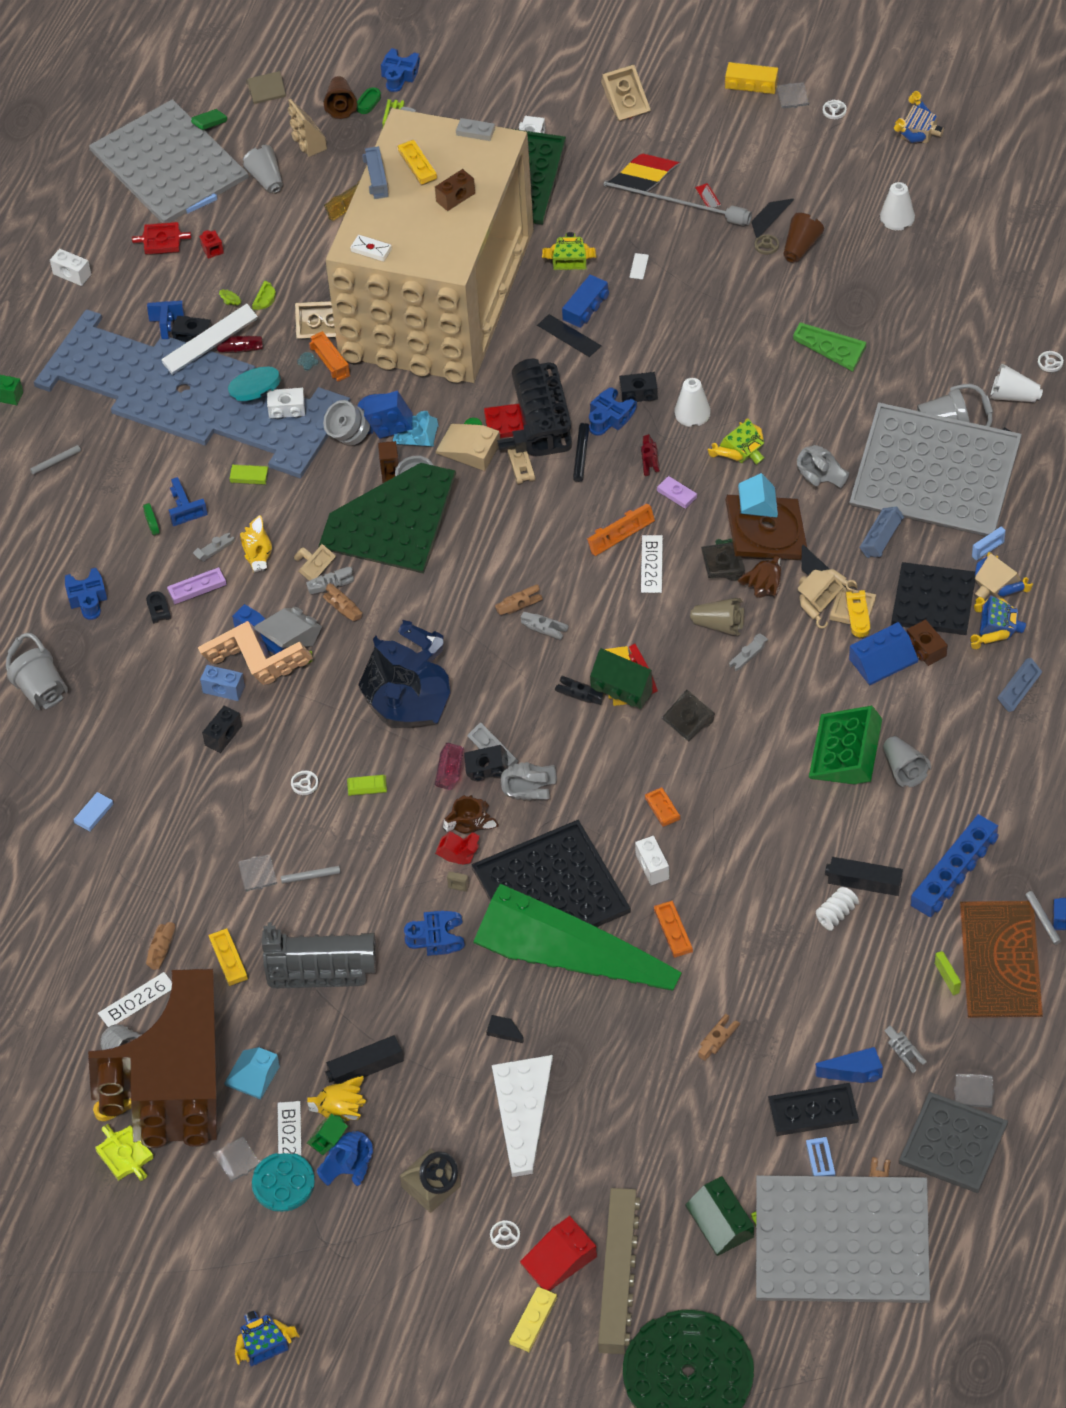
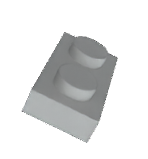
(475, 129)

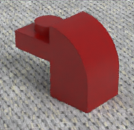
(457, 849)

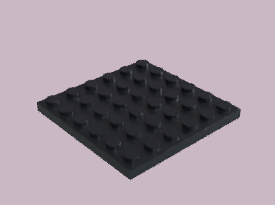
(559, 871)

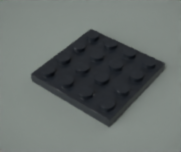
(934, 594)

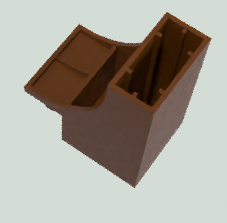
(166, 1069)

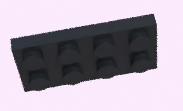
(813, 1109)

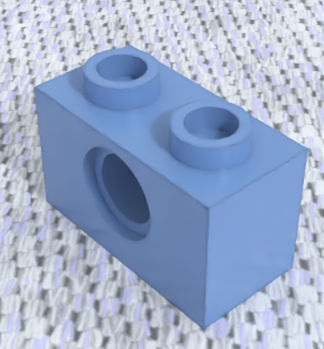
(222, 682)

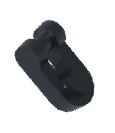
(157, 601)

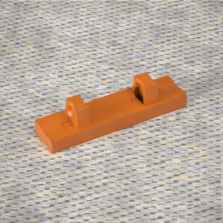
(620, 529)

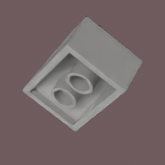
(290, 627)

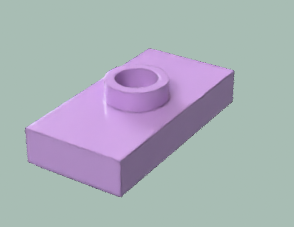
(677, 492)

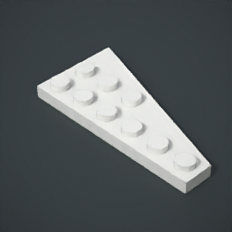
(521, 1100)

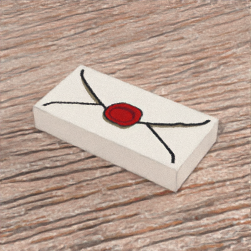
(371, 248)

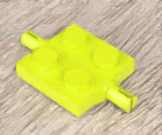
(122, 1154)

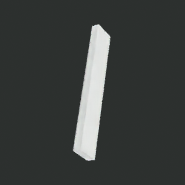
(209, 339)

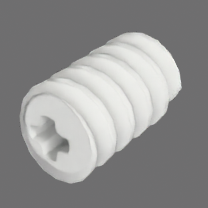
(836, 907)

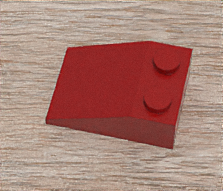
(559, 1254)

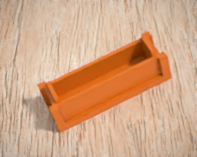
(330, 356)

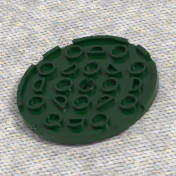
(693, 1340)

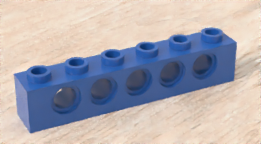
(978, 829)

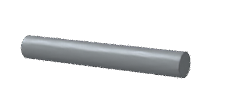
(56, 459)
(310, 874)
(1043, 917)

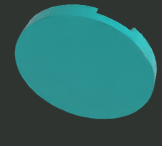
(253, 383)
(283, 1182)

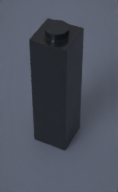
(864, 876)
(365, 1061)

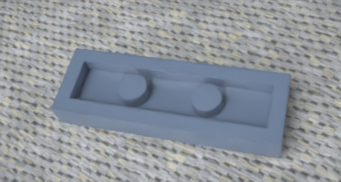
(1019, 684)

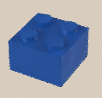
(388, 414)

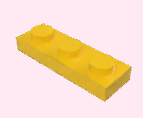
(417, 162)
(228, 957)

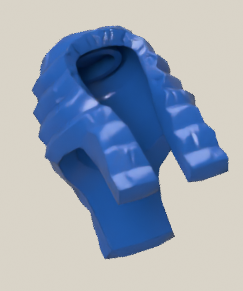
(348, 1156)

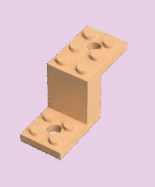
(250, 643)

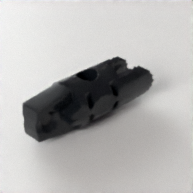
(579, 691)

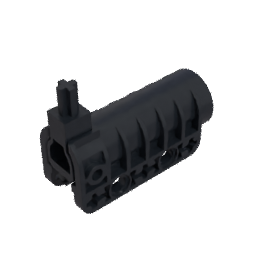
(537, 403)

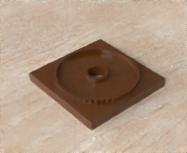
(756, 540)

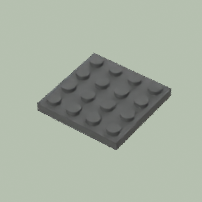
(953, 1142)

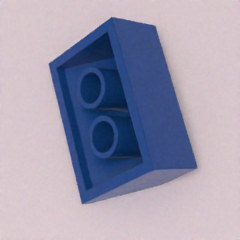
(883, 653)

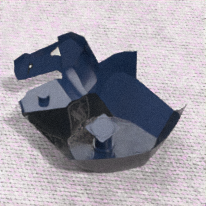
(404, 684)

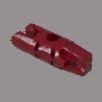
(241, 344)
(649, 455)

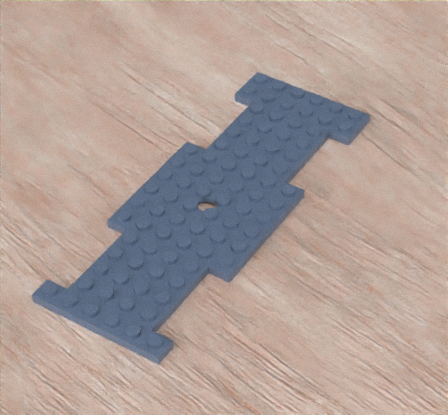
(149, 394)

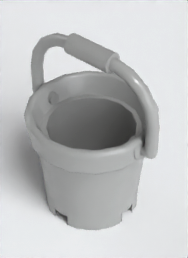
(954, 406)
(35, 674)

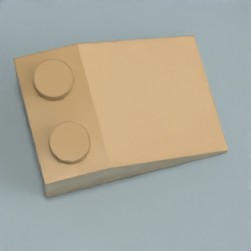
(625, 93)
(470, 444)

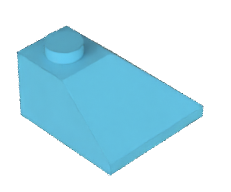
(253, 1072)

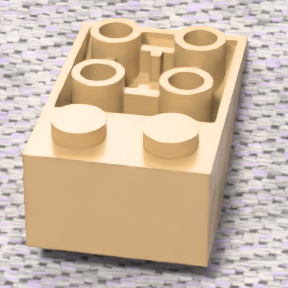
(305, 131)

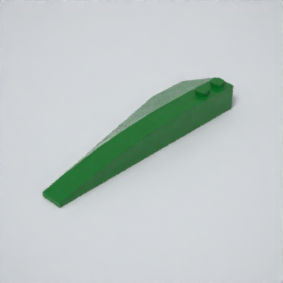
(545, 935)

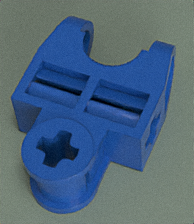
(399, 69)
(608, 412)
(86, 593)
(424, 933)

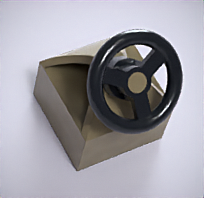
(431, 1179)

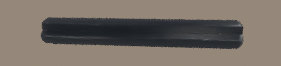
(581, 452)

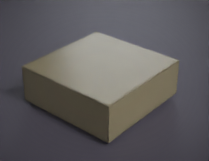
(458, 881)

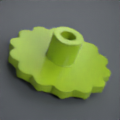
(229, 297)

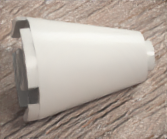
(897, 208)
(1014, 386)
(692, 404)

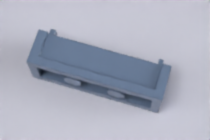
(376, 172)
(881, 532)

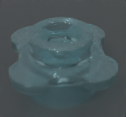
(307, 360)

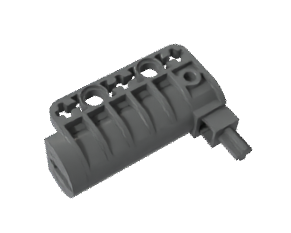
(317, 959)

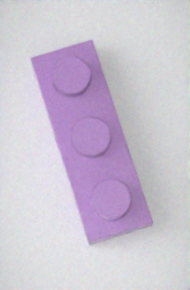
(196, 585)

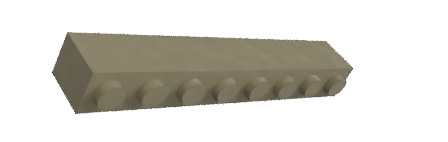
(617, 1271)

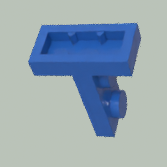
(165, 313)
(184, 511)

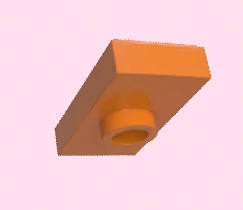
(662, 807)

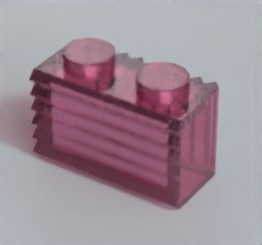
(449, 766)

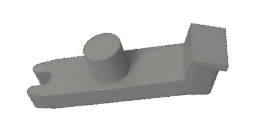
(217, 545)
(749, 652)

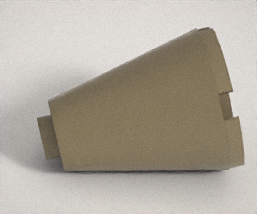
(720, 616)

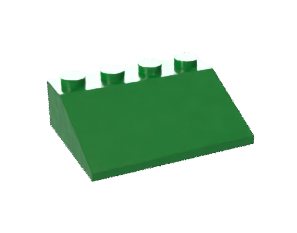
(846, 746)

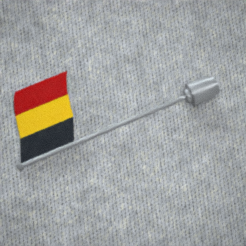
(648, 170)

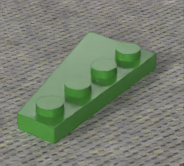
(832, 345)

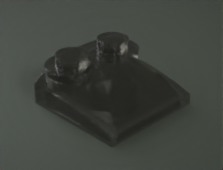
(722, 562)
(688, 715)

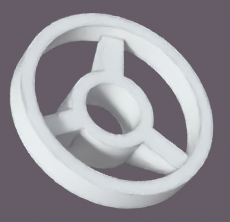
(834, 103)
(1050, 367)
(306, 790)
(507, 1237)

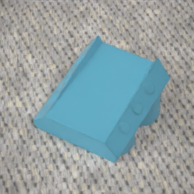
(422, 431)

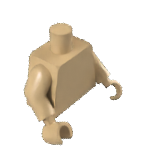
(819, 590)

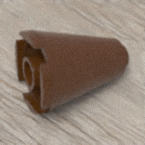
(339, 98)
(801, 236)

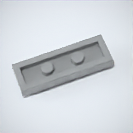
(484, 738)

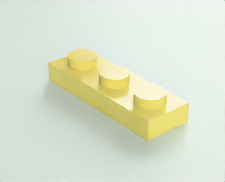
(533, 1319)

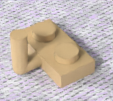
(315, 563)

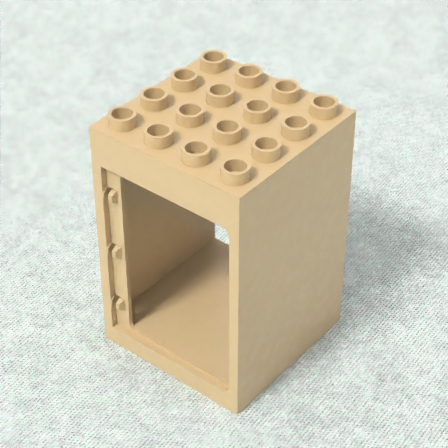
(447, 270)

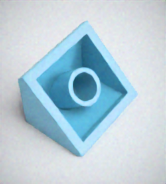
(758, 497)

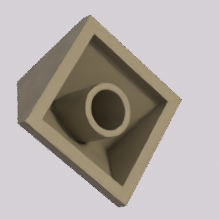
(266, 87)

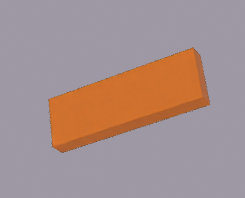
(673, 929)

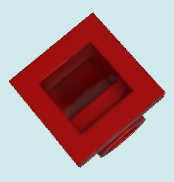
(210, 239)

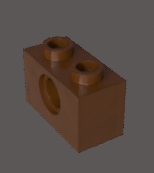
(455, 190)
(388, 459)
(927, 643)

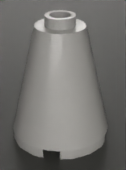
(264, 168)
(906, 762)

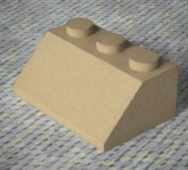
(314, 318)

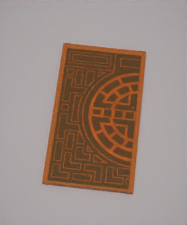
(1000, 959)

